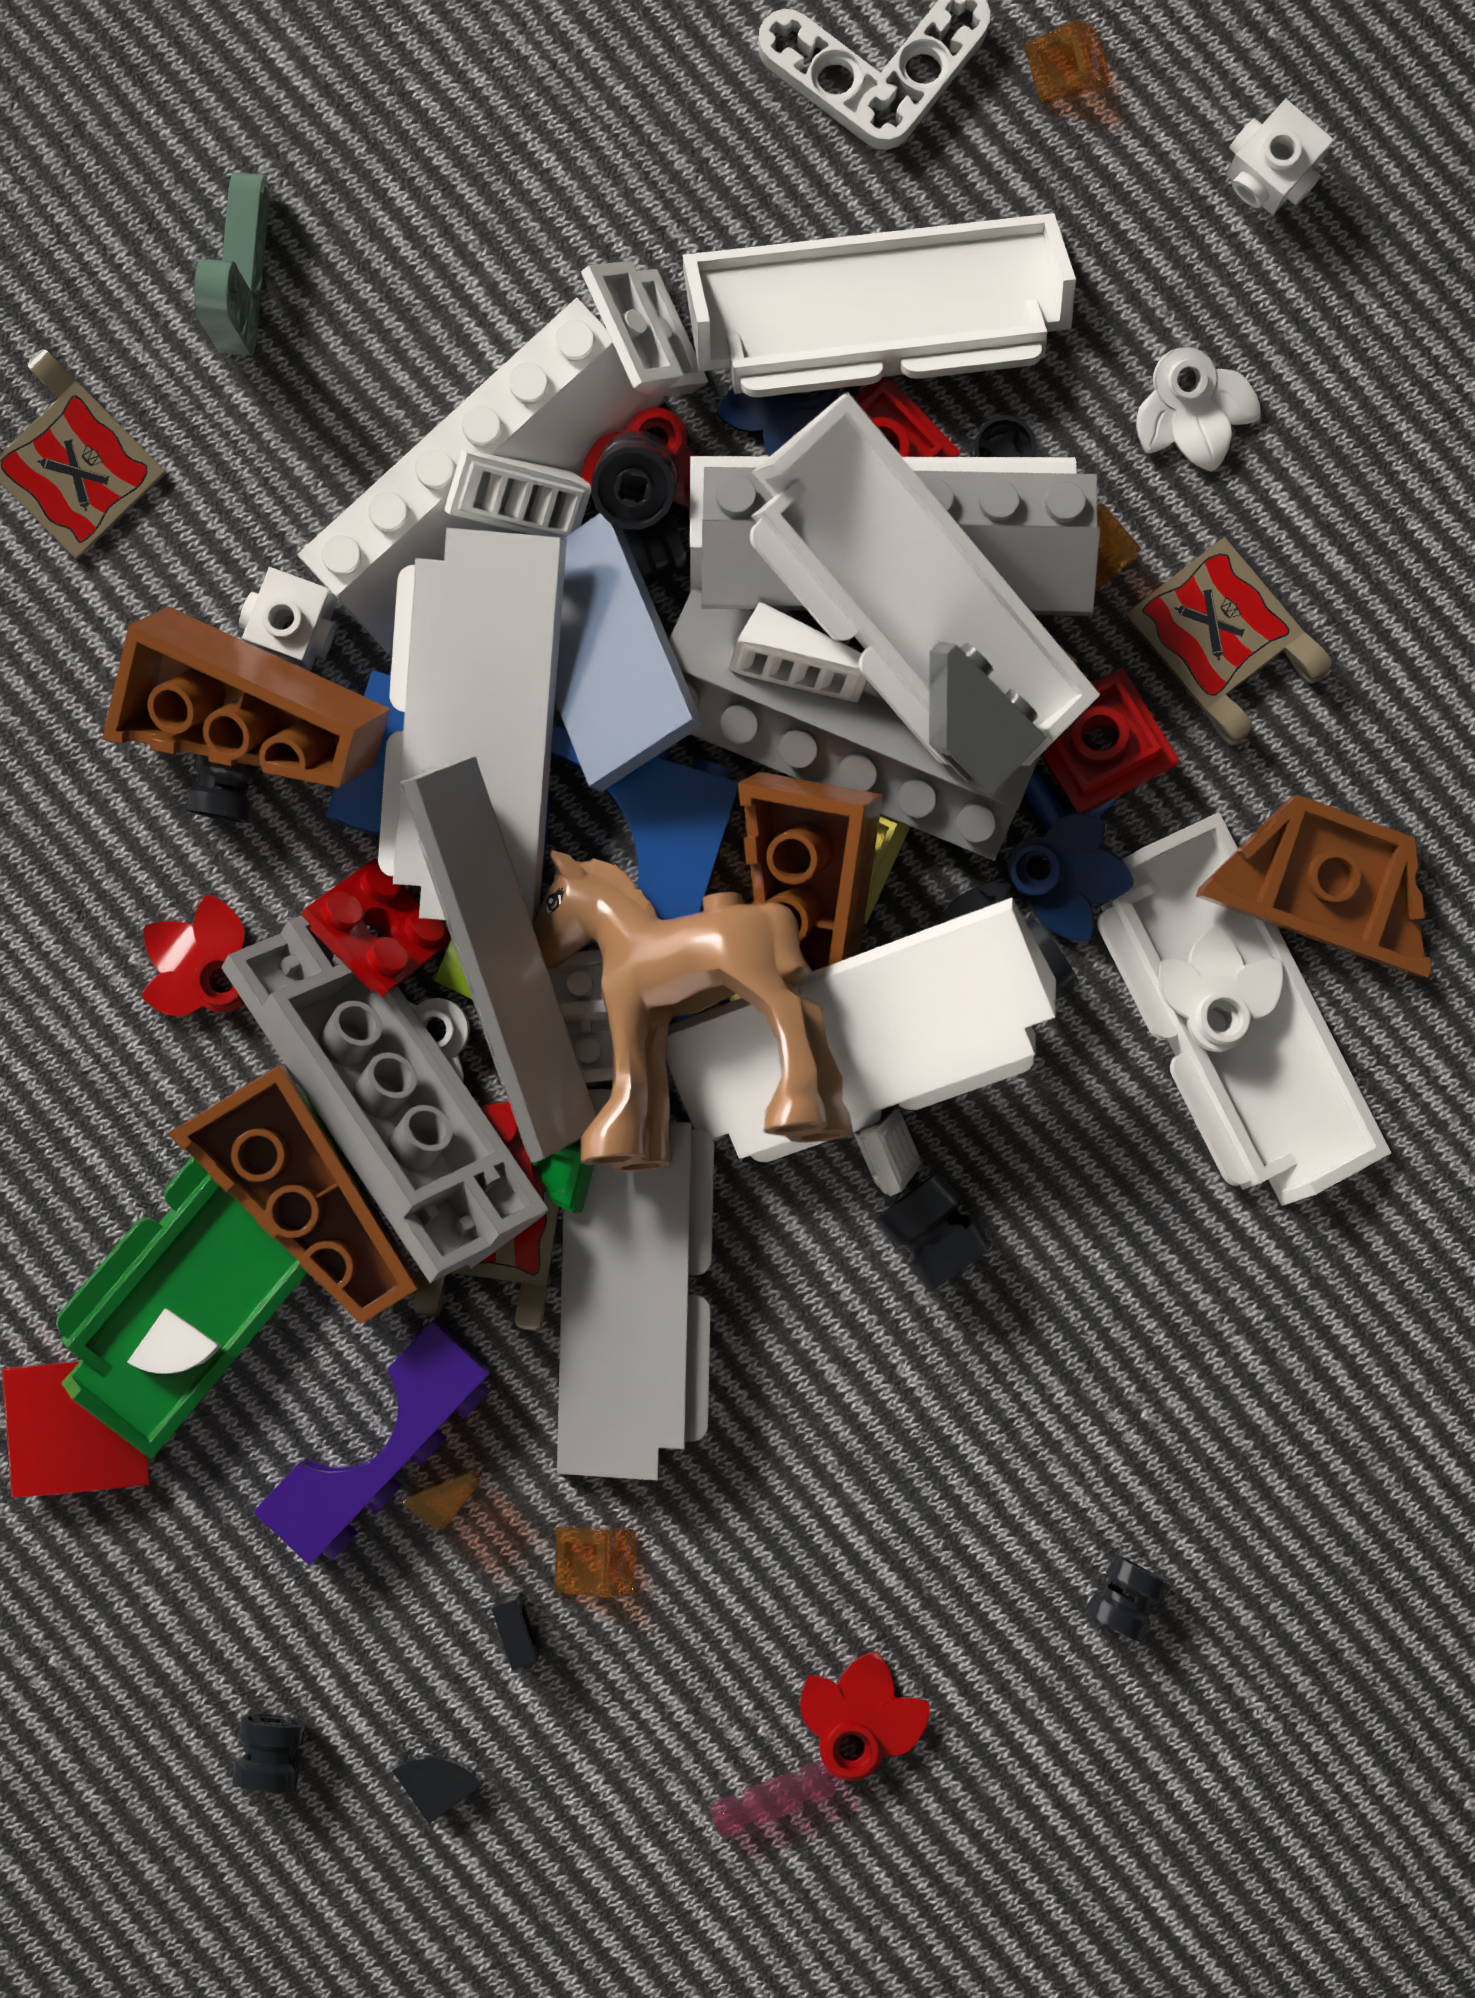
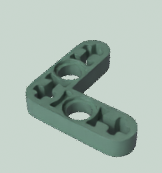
(230, 288)

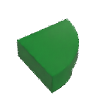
(566, 1177)

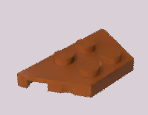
(1329, 882)

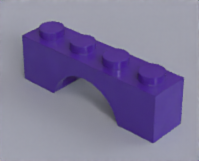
(319, 1501)

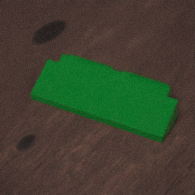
(202, 1264)

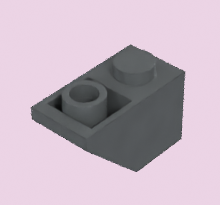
(974, 722)

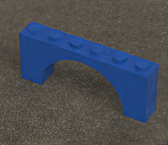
(671, 809)

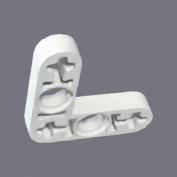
(870, 86)

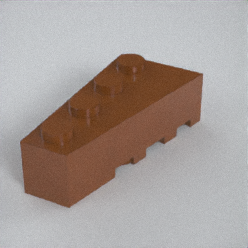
(231, 701)
(813, 854)
(296, 1183)

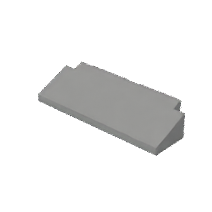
(628, 1325)

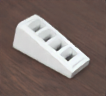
(556, 507)
(796, 656)
(889, 1152)

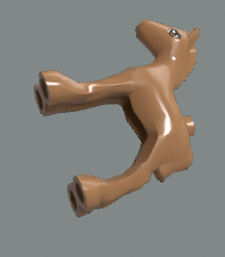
(681, 969)

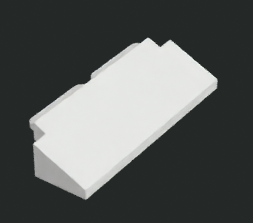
(880, 305)
(899, 574)
(480, 682)
(900, 1020)
(1284, 1096)

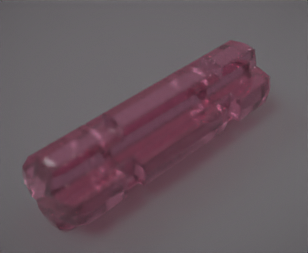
(772, 1799)

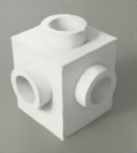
(1277, 158)
(285, 600)

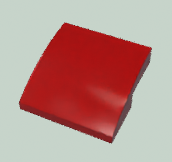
(57, 1442)

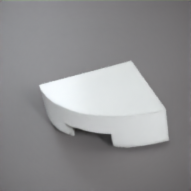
(172, 1346)

